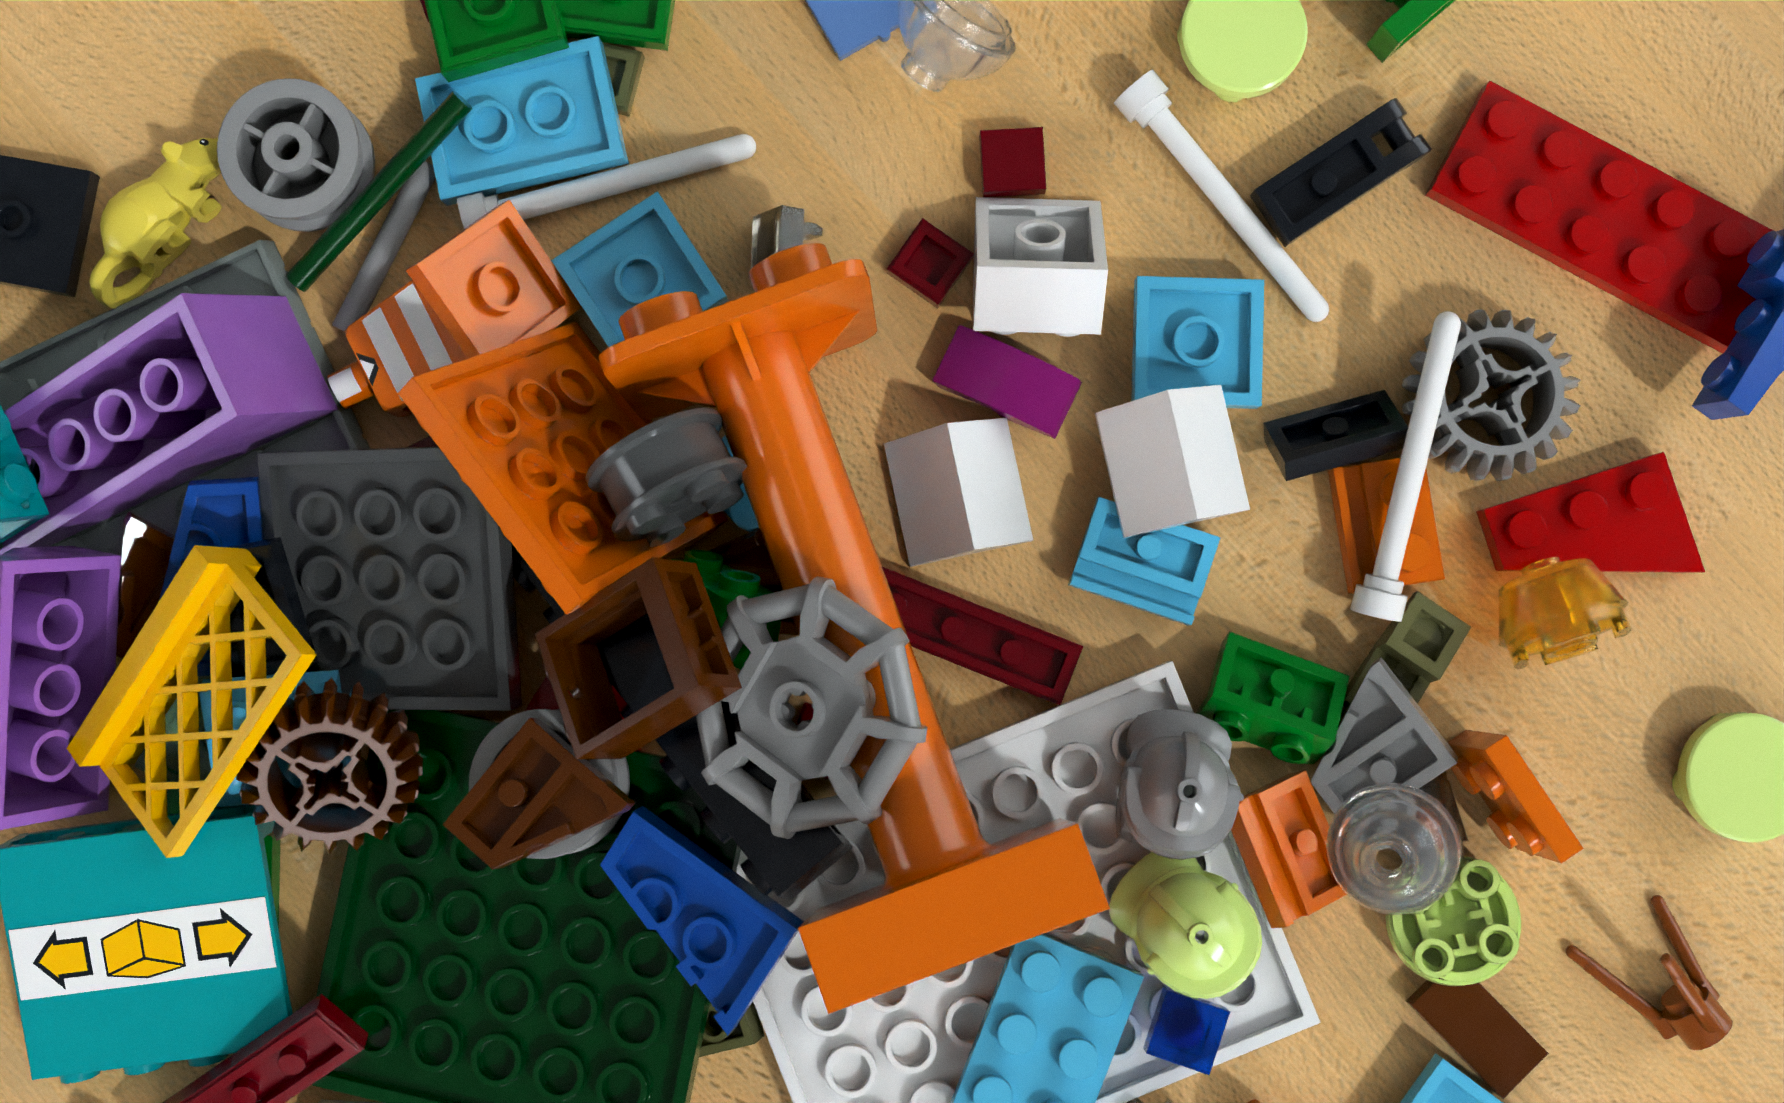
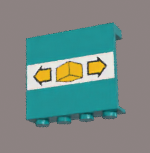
(140, 951)

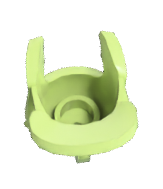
(1166, 904)

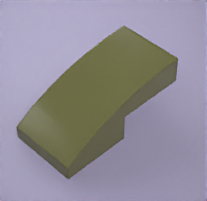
(1415, 648)

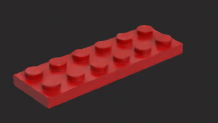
(1599, 214)

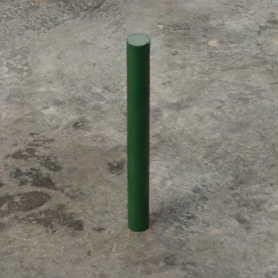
(379, 191)

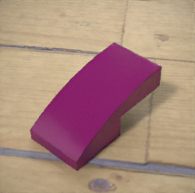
(1007, 381)

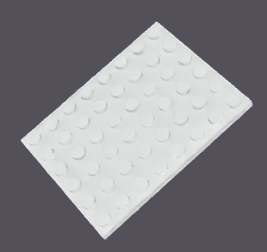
(1016, 778)

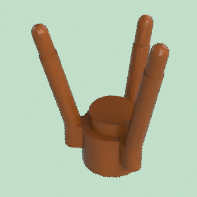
(1688, 1005)

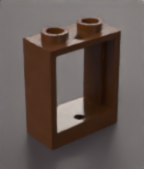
(688, 640)

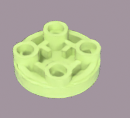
(1242, 44)
(1735, 776)
(1463, 933)

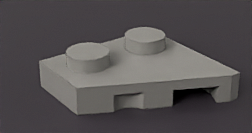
(1381, 741)

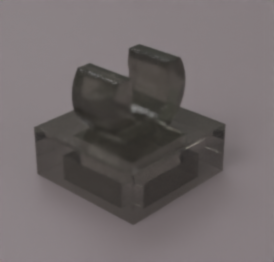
(780, 230)

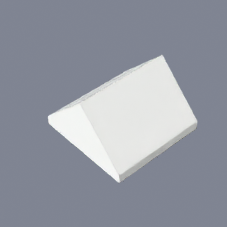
(1172, 459)
(958, 490)

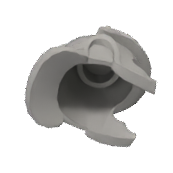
(1166, 755)

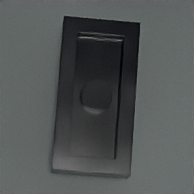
(1335, 435)

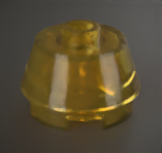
(1558, 611)

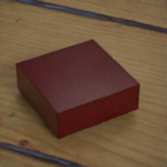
(1012, 162)
(930, 263)

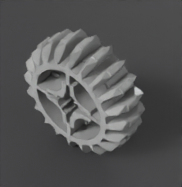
(1504, 415)

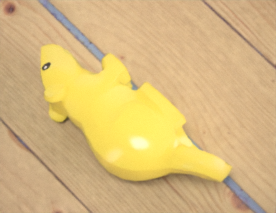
(148, 219)

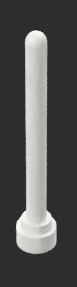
(1149, 106)
(614, 180)
(1381, 590)

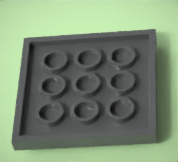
(397, 575)

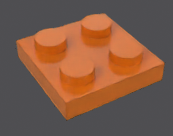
(494, 283)
(1519, 805)

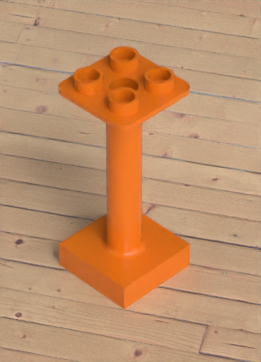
(943, 885)

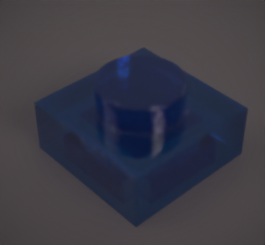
(1186, 1030)

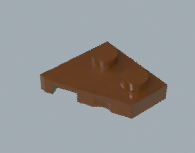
(533, 799)

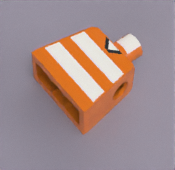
(391, 347)

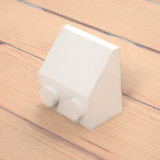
(1039, 266)

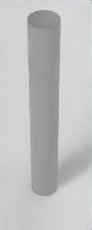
(385, 247)

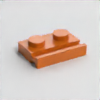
(1360, 508)
(1284, 849)

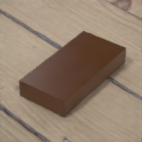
(1479, 1032)

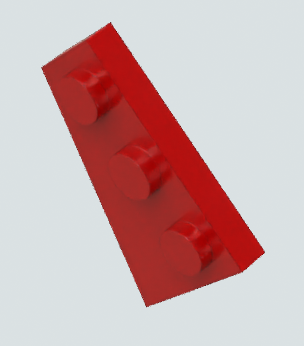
(1616, 517)

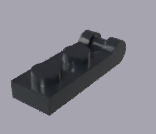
(1338, 173)

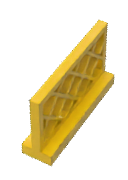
(164, 667)

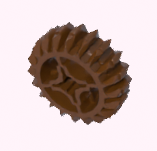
(344, 797)

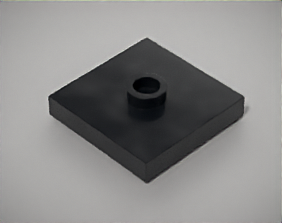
(44, 224)

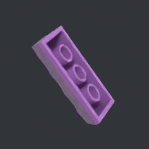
(53, 667)

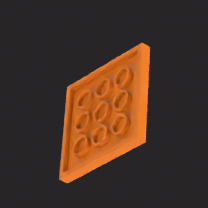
(522, 437)

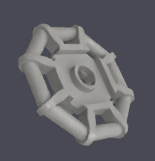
(840, 703)

